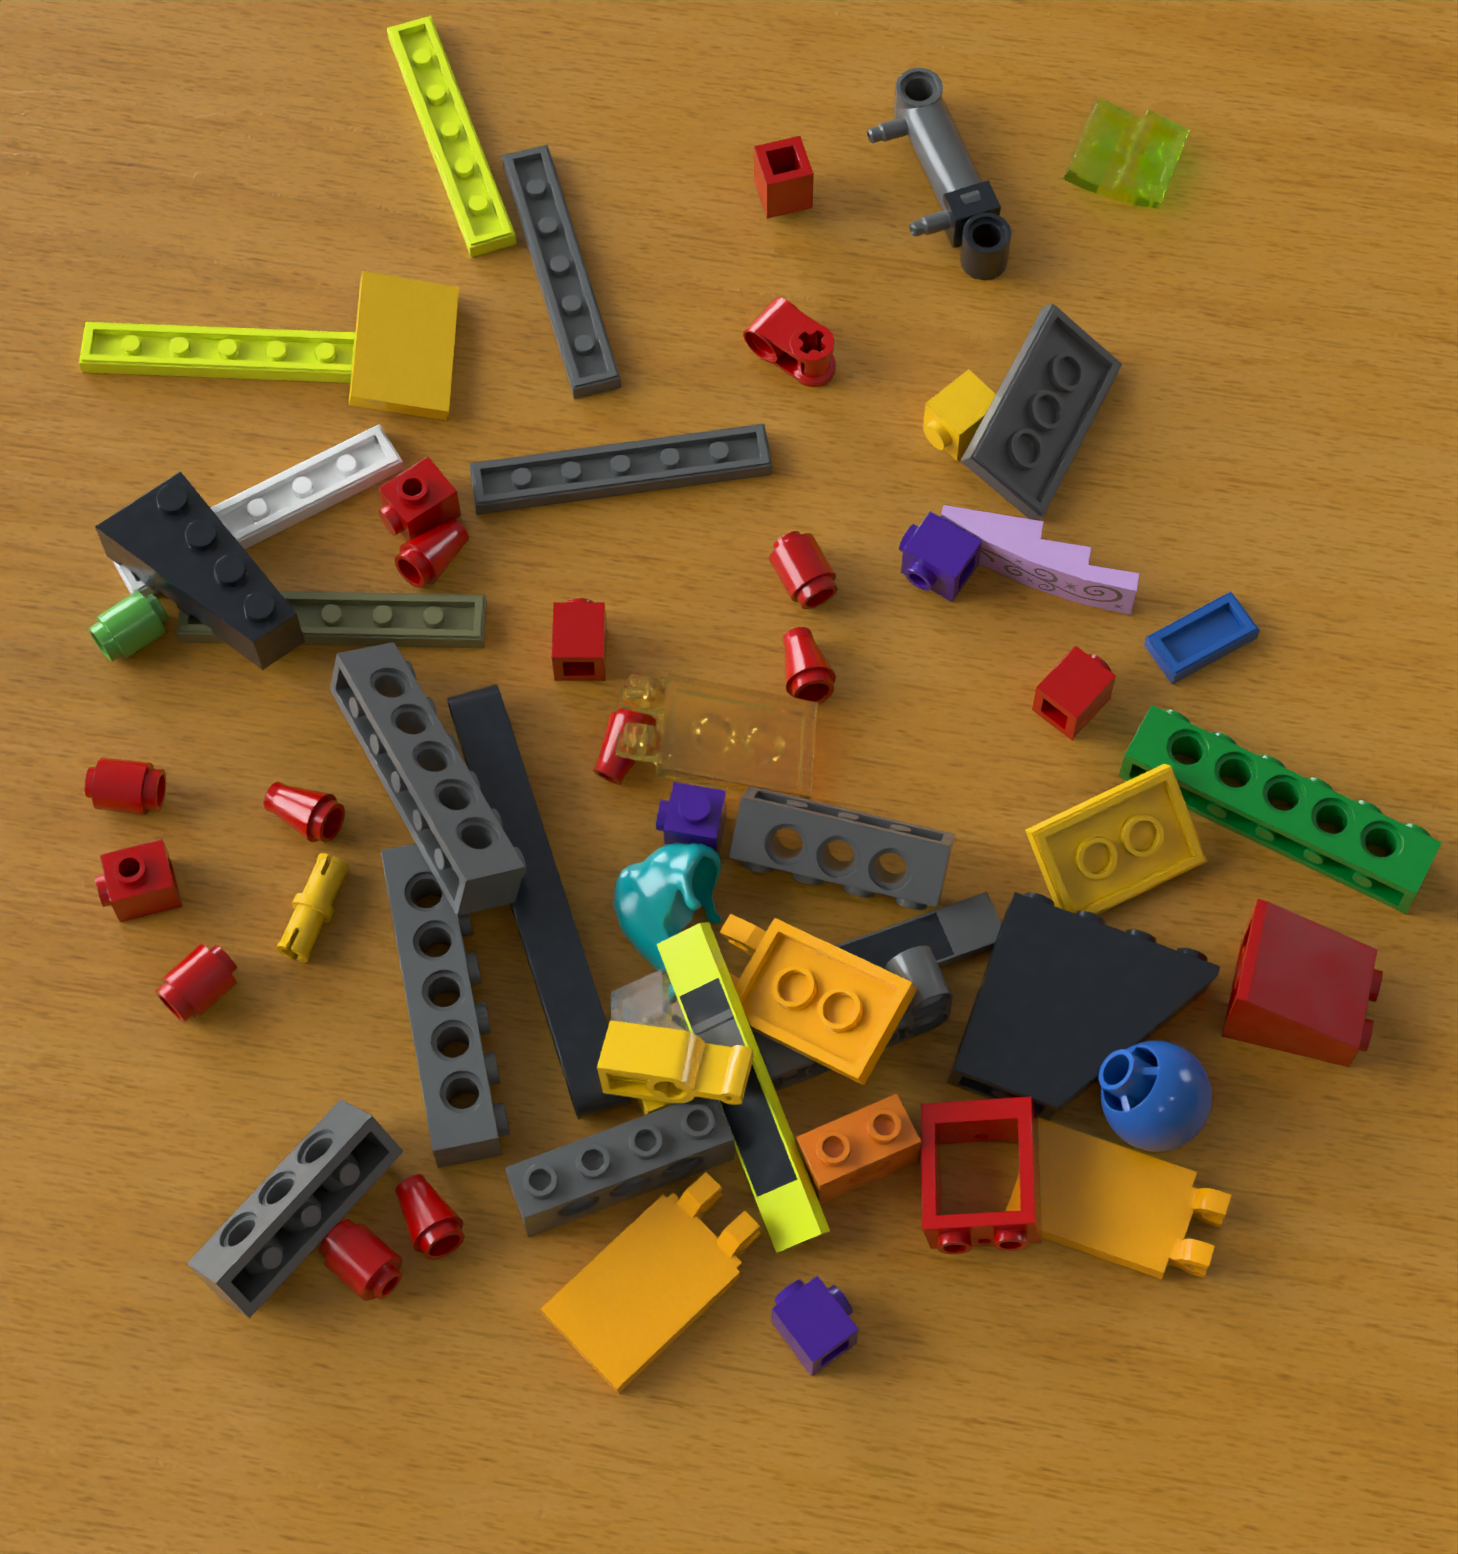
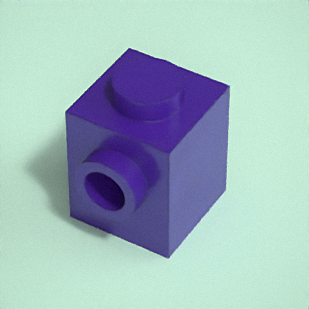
(939, 556)
(693, 815)
(814, 1322)

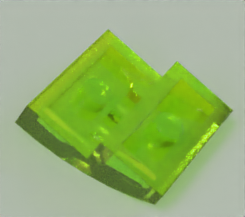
(1126, 155)

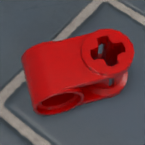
(793, 343)

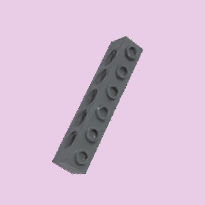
(427, 779)
(454, 1133)

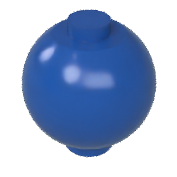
(1155, 1095)

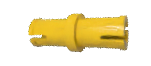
(313, 908)

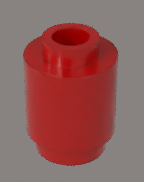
(803, 569)
(125, 786)
(197, 982)
(361, 1260)

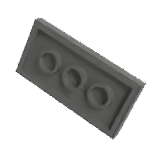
(1041, 412)

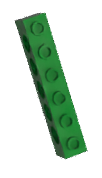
(1291, 832)

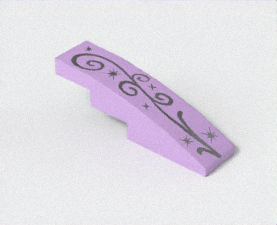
(1058, 568)

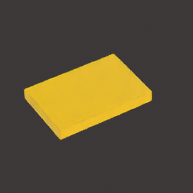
(404, 346)
(1117, 843)

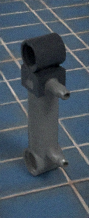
(967, 204)

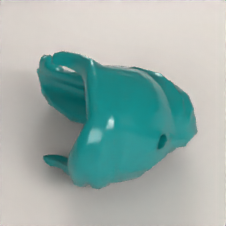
(662, 894)

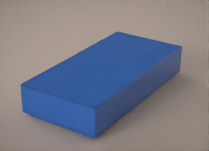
(1201, 637)

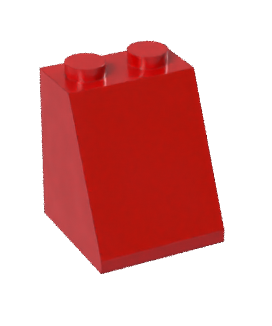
(1301, 987)

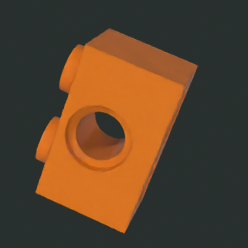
(859, 1148)

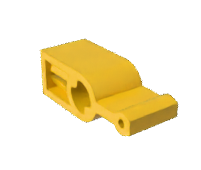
(671, 1065)

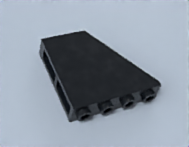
(1064, 999)

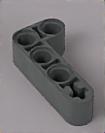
(926, 1012)

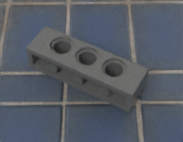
(869, 835)
(620, 1163)
(295, 1207)

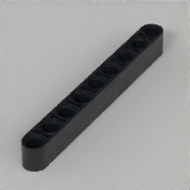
(541, 903)

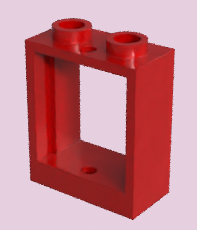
(981, 1122)

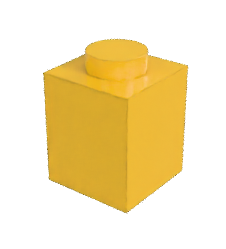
(956, 413)

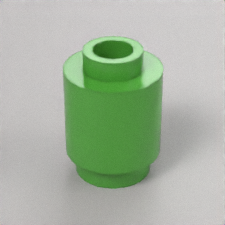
(129, 626)

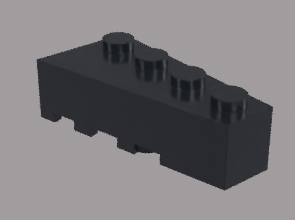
(196, 562)

